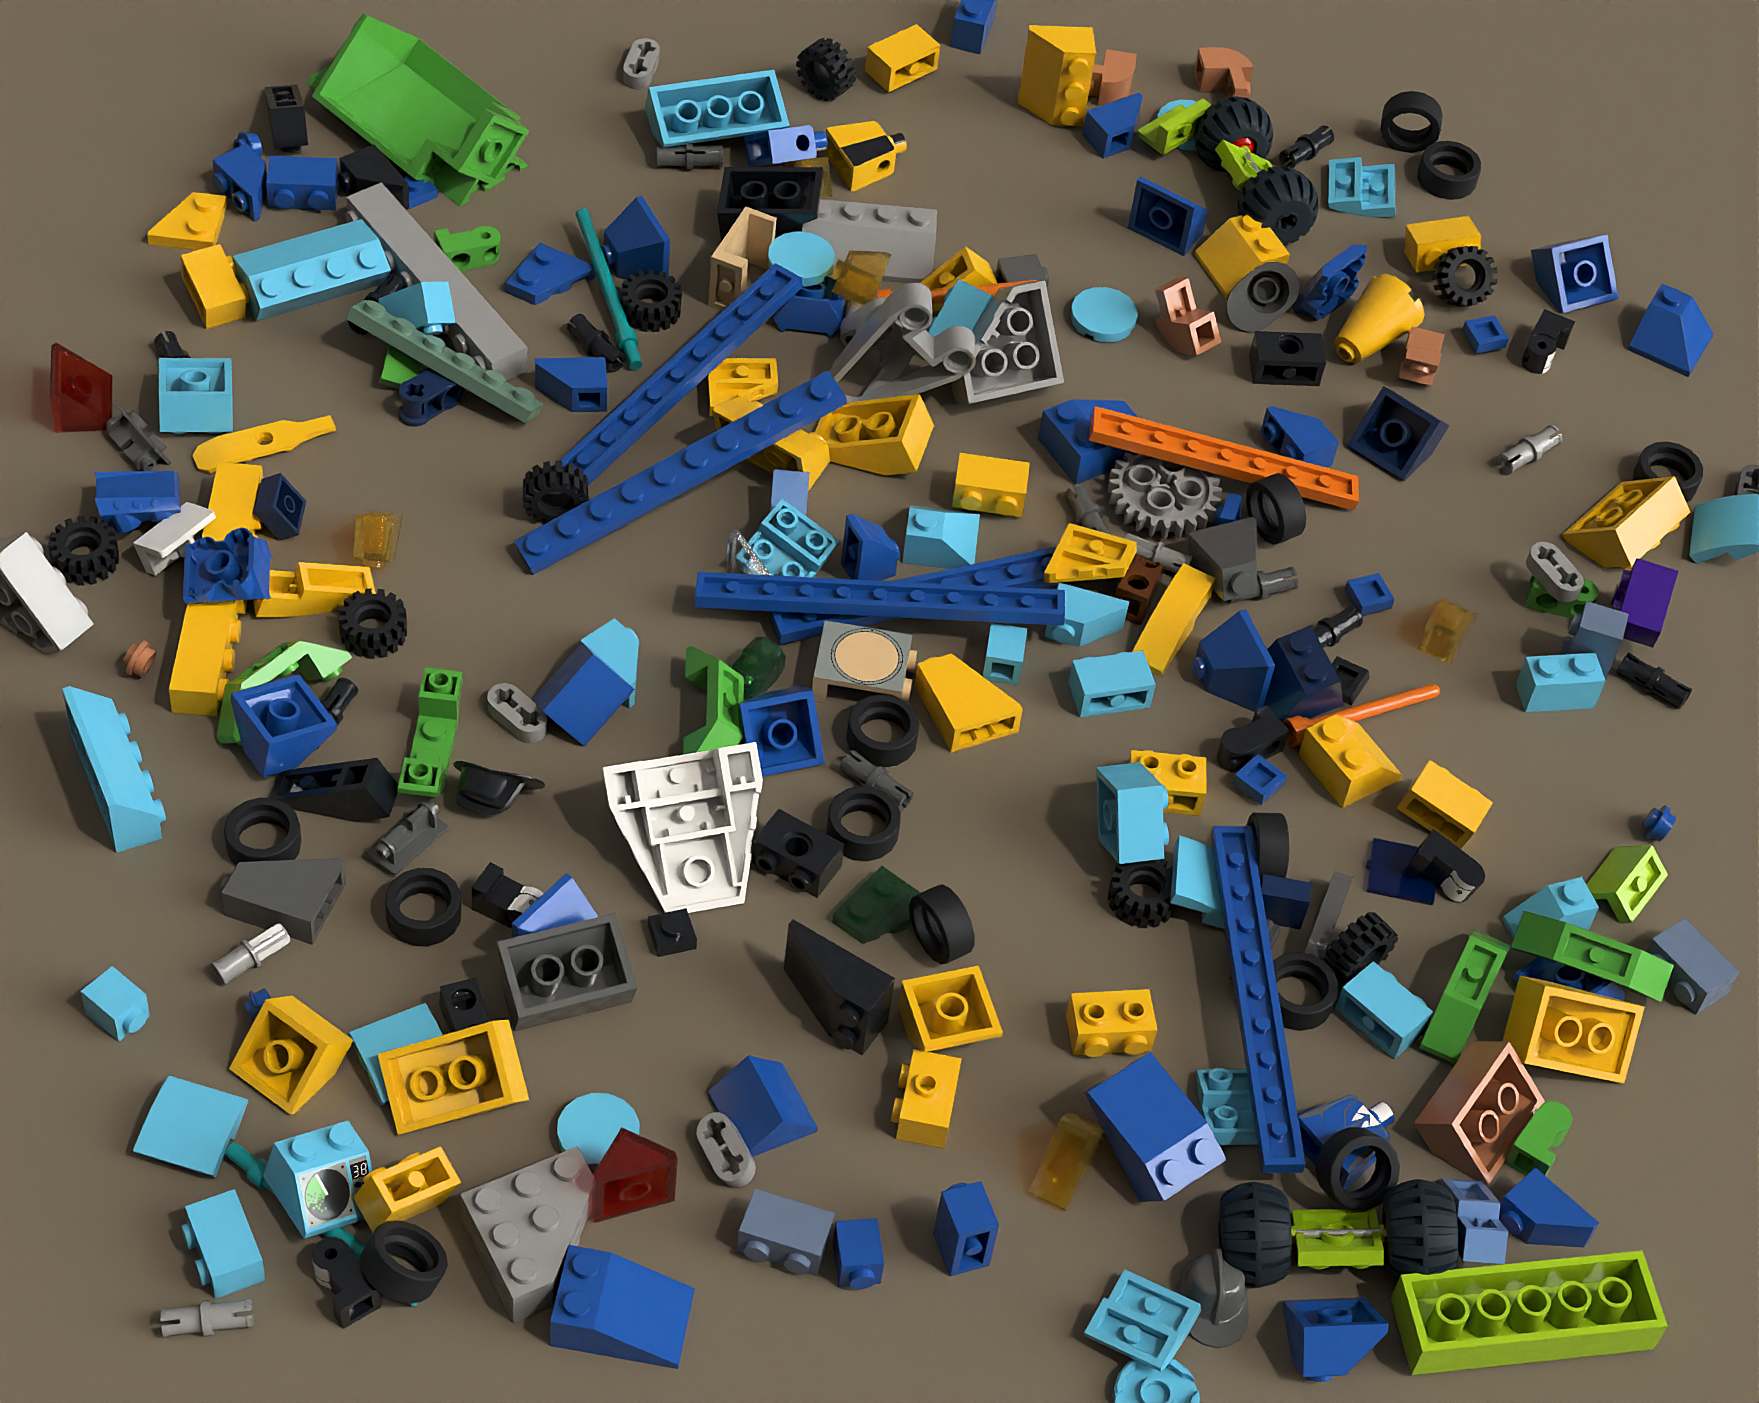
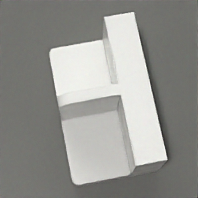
(168, 538)

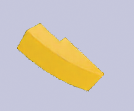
(312, 589)
(1174, 617)

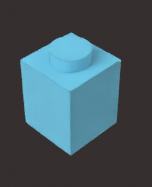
(1004, 653)
(115, 1004)

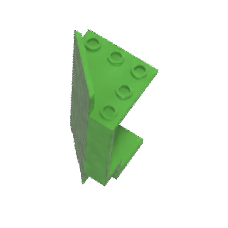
(420, 110)

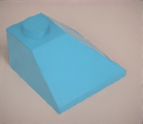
(940, 537)

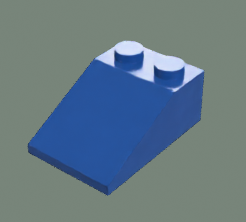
(1066, 438)
(1154, 1129)
(619, 1309)

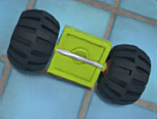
(1237, 141)
(1415, 1231)

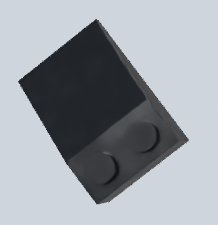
(781, 192)
(839, 987)

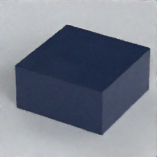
(280, 506)
(1285, 900)

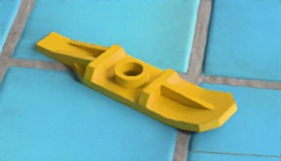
(246, 445)

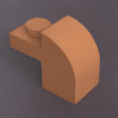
(1223, 71)
(1114, 77)
(1181, 324)
(1421, 356)

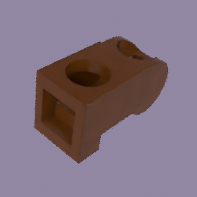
(1139, 586)

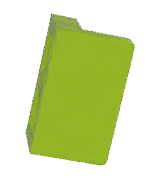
(1173, 127)
(1628, 880)

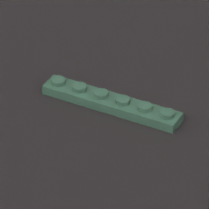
(454, 366)

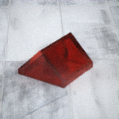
(78, 392)
(633, 1177)

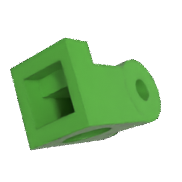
(470, 248)
(1541, 600)
(1541, 1134)

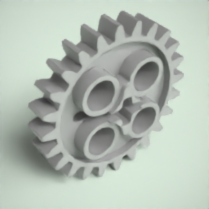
(1163, 495)

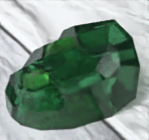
(760, 666)

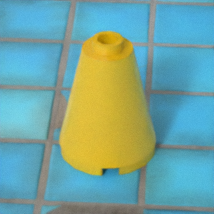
(1378, 318)

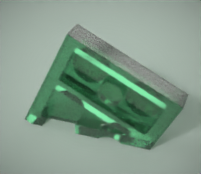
(876, 907)

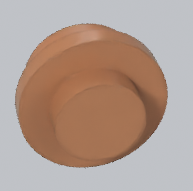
(139, 659)

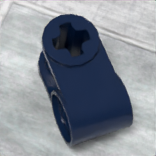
(427, 397)

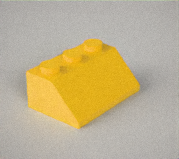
(1057, 73)
(795, 452)
(1629, 521)

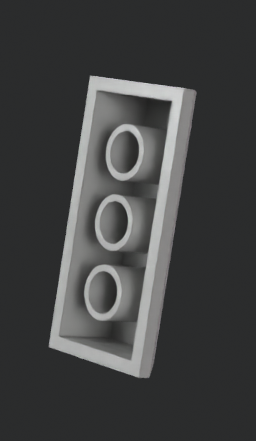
(898, 230)

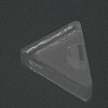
(741, 557)

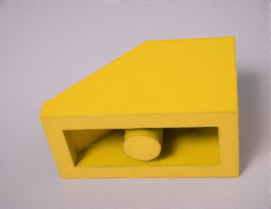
(963, 266)

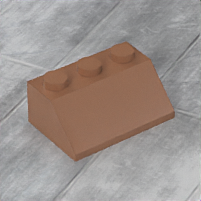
(1480, 1109)

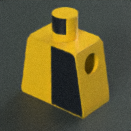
(863, 152)

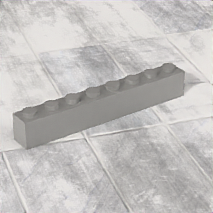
(418, 259)

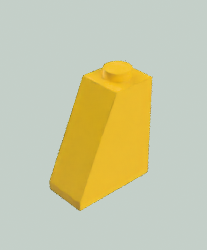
(964, 703)

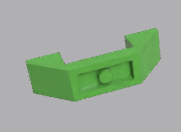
(312, 659)
(724, 692)
(434, 735)
(1592, 954)
(1464, 996)

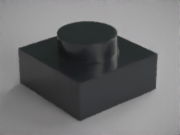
(1352, 678)
(672, 932)

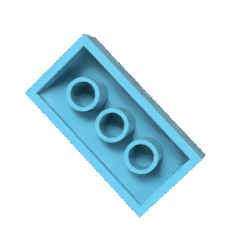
(715, 108)
(312, 269)
(113, 769)

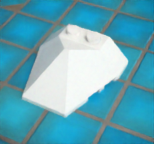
(690, 823)

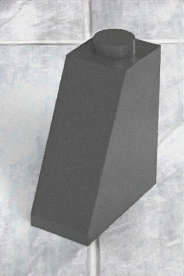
(1228, 555)
(284, 892)

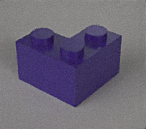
(1645, 596)

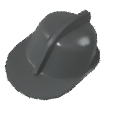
(1262, 296)
(1221, 1296)

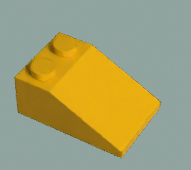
(878, 434)
(1572, 1029)
(453, 1076)

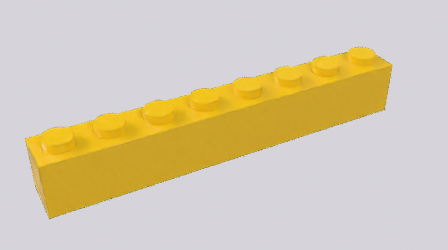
(213, 627)

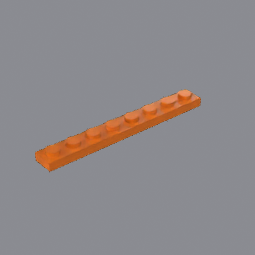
(1220, 456)

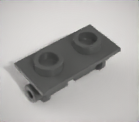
(145, 449)
(408, 838)

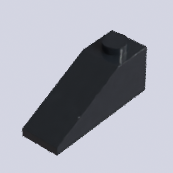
(286, 117)
(339, 790)

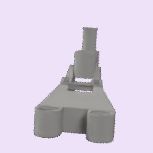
(899, 330)

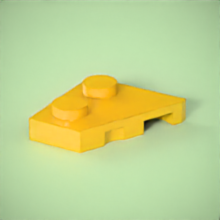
(191, 224)
(744, 378)
(1089, 556)

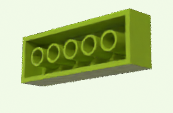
(1528, 1312)

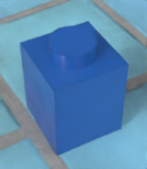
(858, 1253)

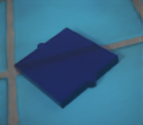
(1389, 879)

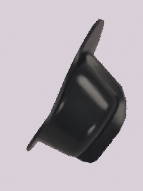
(490, 790)

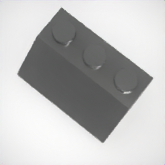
(565, 971)

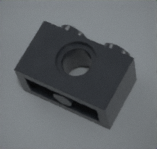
(1287, 358)
(817, 853)

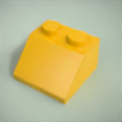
(1238, 250)
(1346, 760)
(947, 1009)
(290, 1052)

